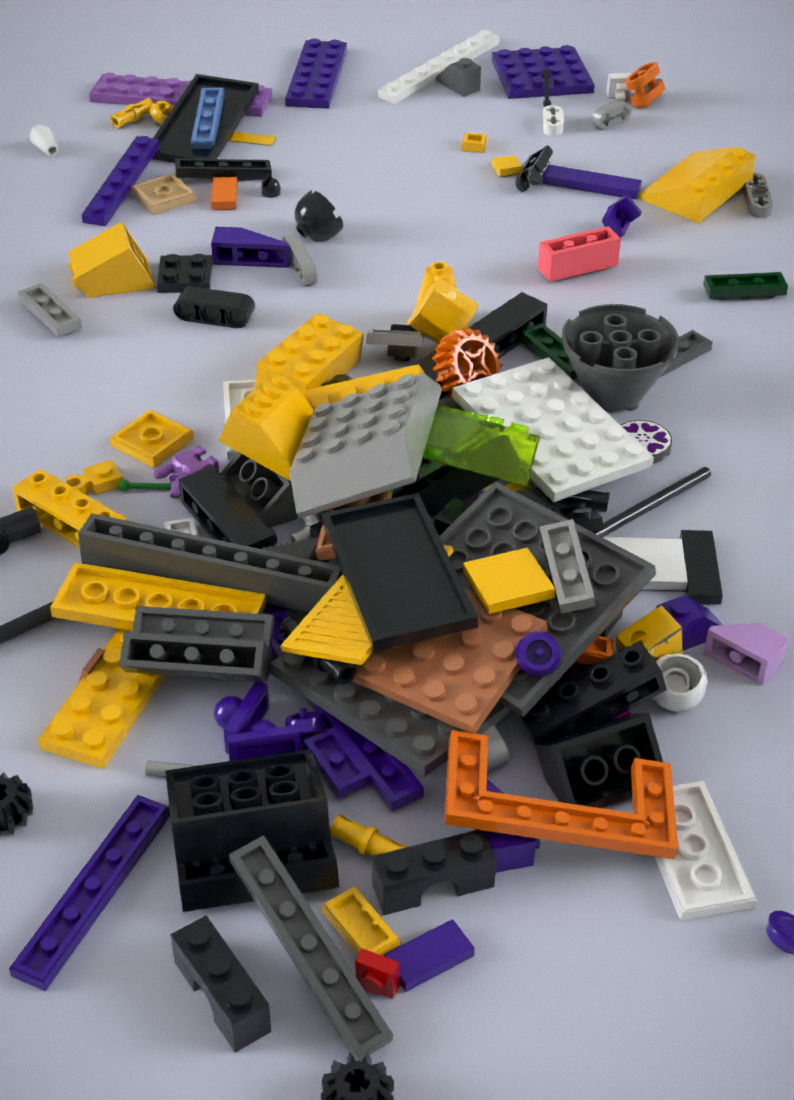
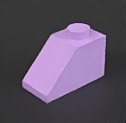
(747, 649)

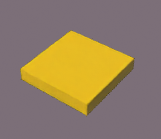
(151, 438)
(508, 580)

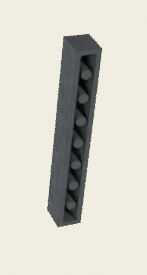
(172, 554)

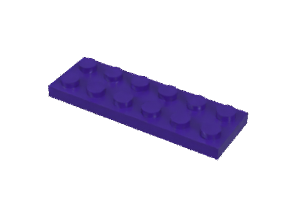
(316, 74)

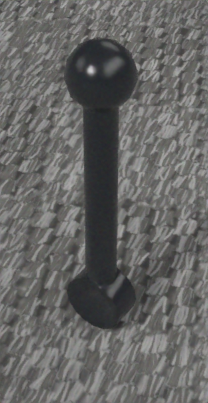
(546, 75)

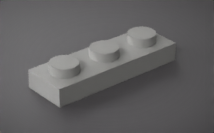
(49, 309)
(567, 566)

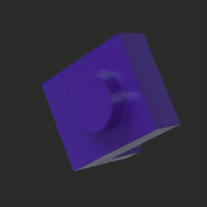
(621, 214)

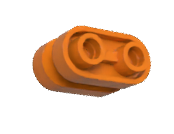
(645, 85)

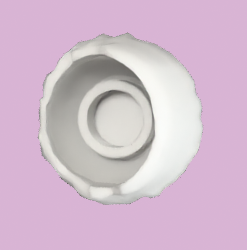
(684, 682)

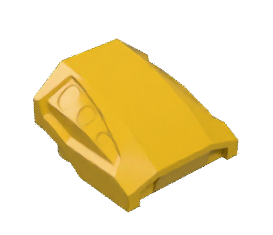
(442, 311)

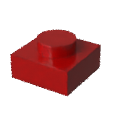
(377, 973)

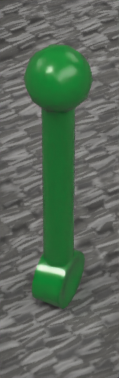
(124, 485)

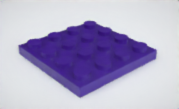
(522, 72)

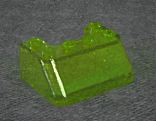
(481, 444)

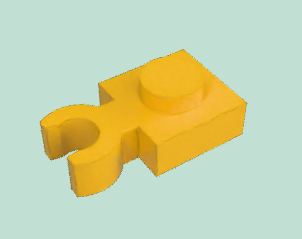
(99, 478)

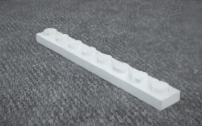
(427, 72)

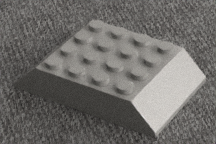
(364, 444)

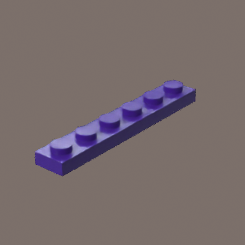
(118, 183)

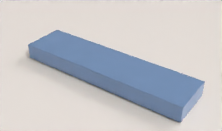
(207, 118)

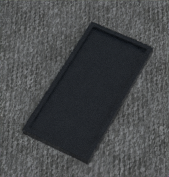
(178, 126)
(398, 572)

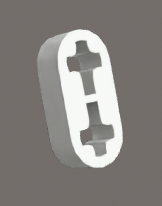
(553, 120)

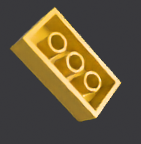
(313, 353)

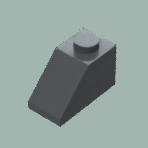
(461, 77)

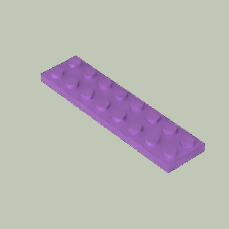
(134, 89)

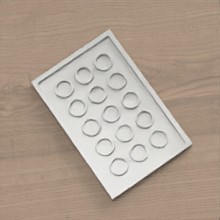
(578, 438)

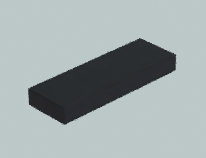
(701, 566)

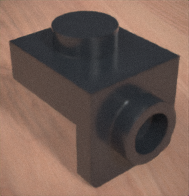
(402, 353)

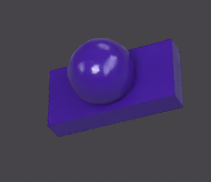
(237, 714)
(264, 739)

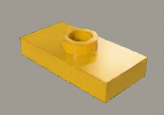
(359, 923)

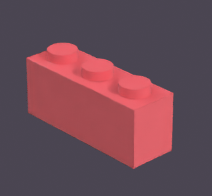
(579, 253)

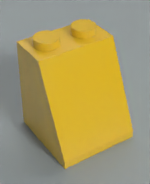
(110, 264)

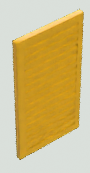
(333, 628)

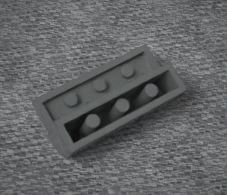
(199, 644)

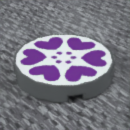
(651, 436)

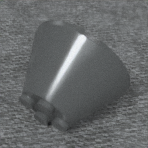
(619, 352)

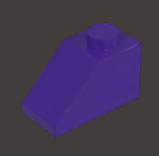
(693, 619)

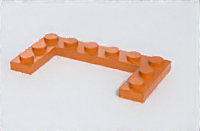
(645, 832)

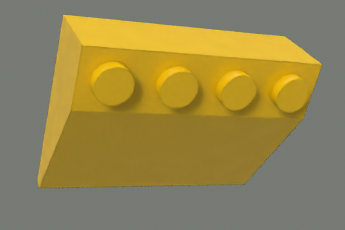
(701, 182)
(269, 424)

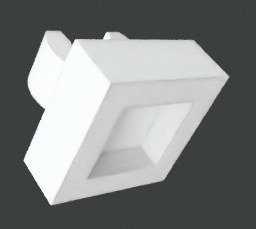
(617, 87)

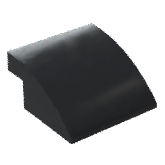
(238, 801)

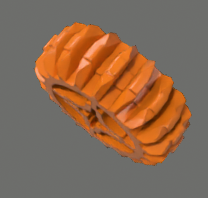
(460, 366)

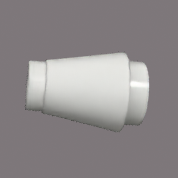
(42, 138)

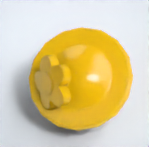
(160, 111)

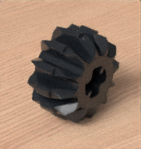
(14, 803)
(357, 1077)

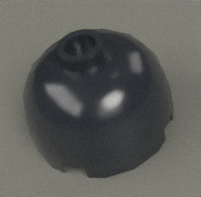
(316, 217)

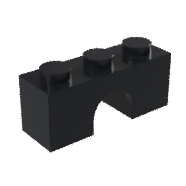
(406, 873)
(234, 998)

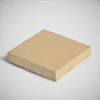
(163, 193)

